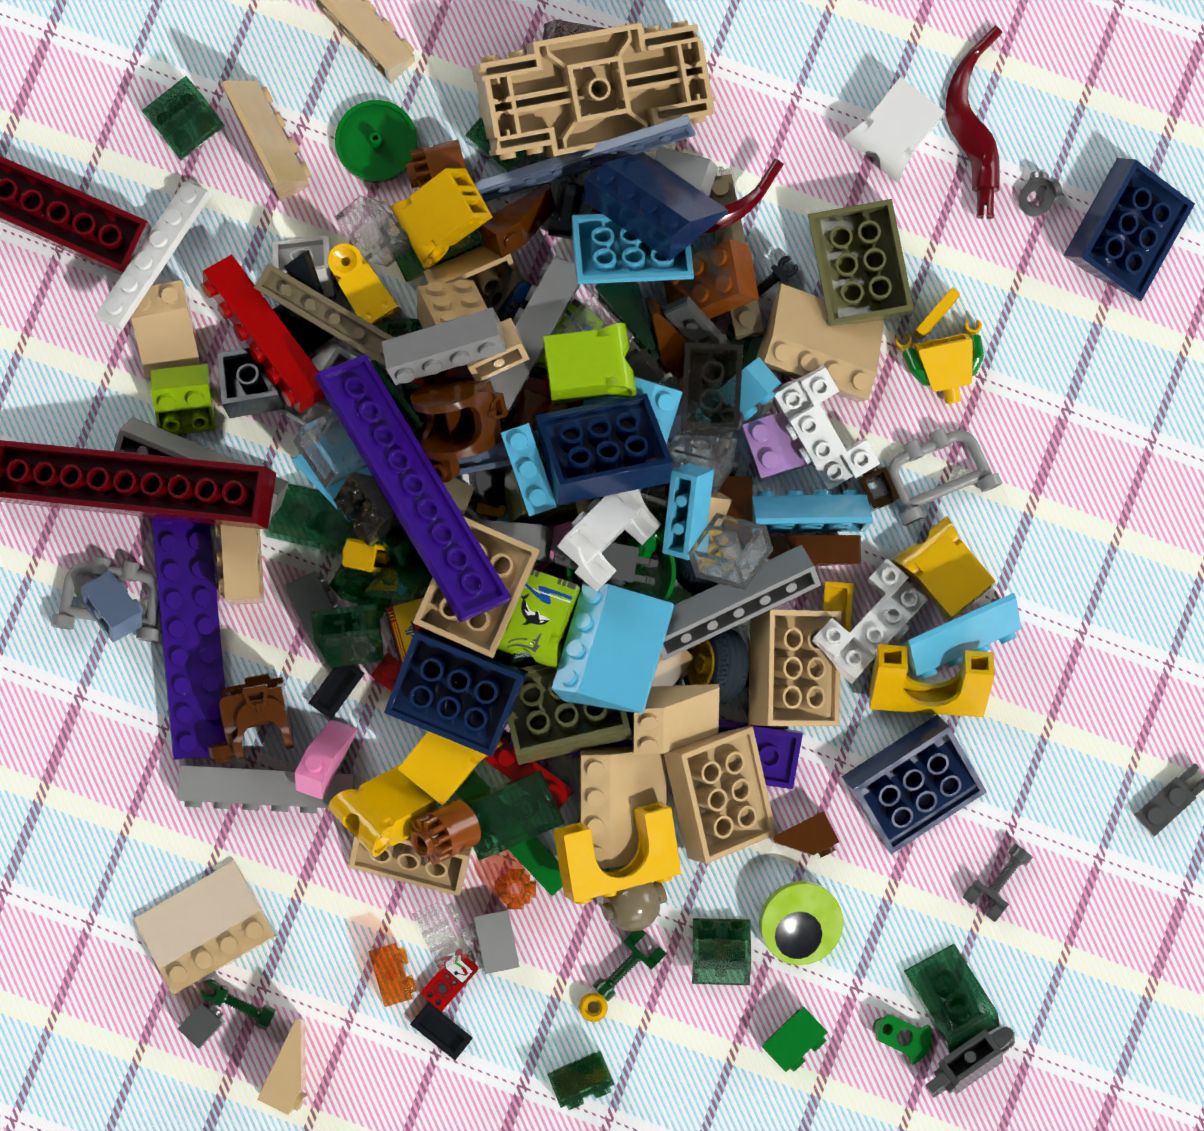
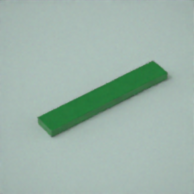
(531, 853)

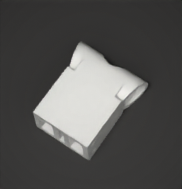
(896, 128)

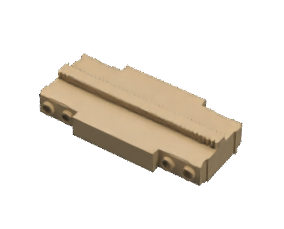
(592, 88)

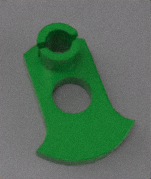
(919, 1041)

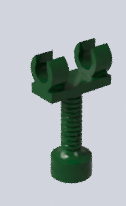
(606, 986)
(261, 1015)

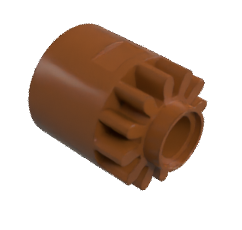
(433, 160)
(445, 832)

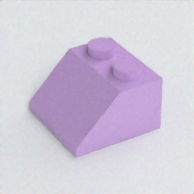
(772, 447)

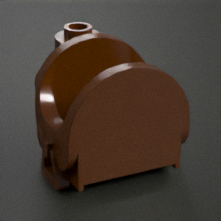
(460, 421)
(251, 705)

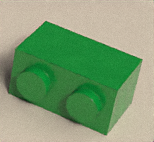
(795, 1039)

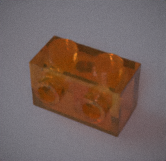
(392, 975)

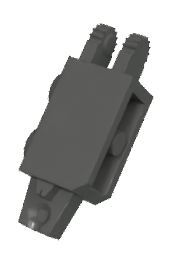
(622, 558)
(971, 1061)

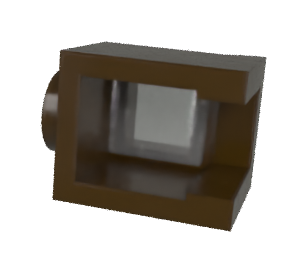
(878, 487)

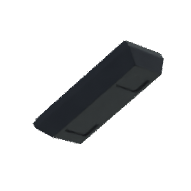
(336, 689)
(441, 1031)

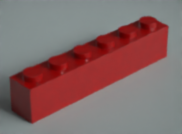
(263, 332)

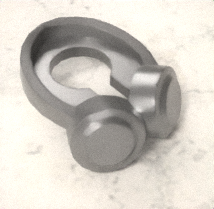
(1038, 179)

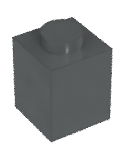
(202, 1024)

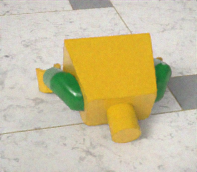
(945, 361)

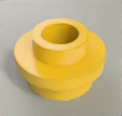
(589, 1016)

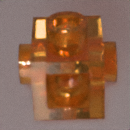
(518, 876)

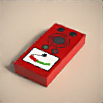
(448, 983)

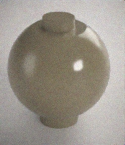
(635, 906)

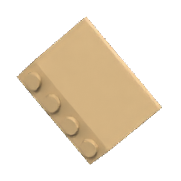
(267, 137)
(802, 341)
(482, 633)
(789, 673)
(609, 790)
(720, 794)
(204, 927)

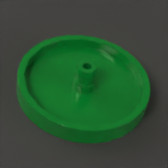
(375, 141)

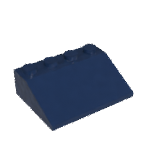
(652, 203)
(1129, 228)
(603, 449)
(455, 692)
(914, 783)

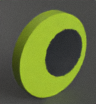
(801, 923)

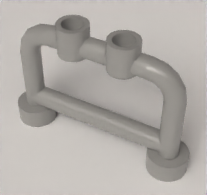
(938, 440)
(130, 572)

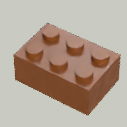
(721, 279)

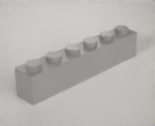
(540, 318)
(147, 439)
(728, 606)
(252, 789)

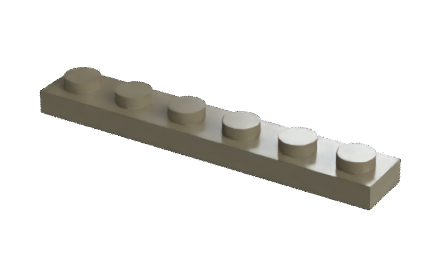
(323, 312)
(747, 318)

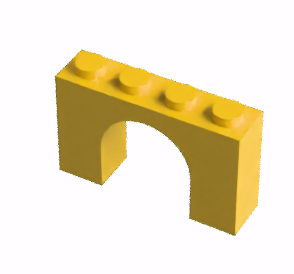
(960, 696)
(654, 860)

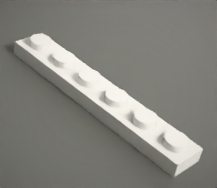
(152, 255)

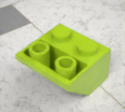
(183, 399)

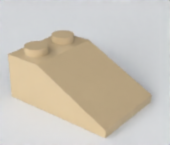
(165, 328)
(675, 718)
(288, 1075)

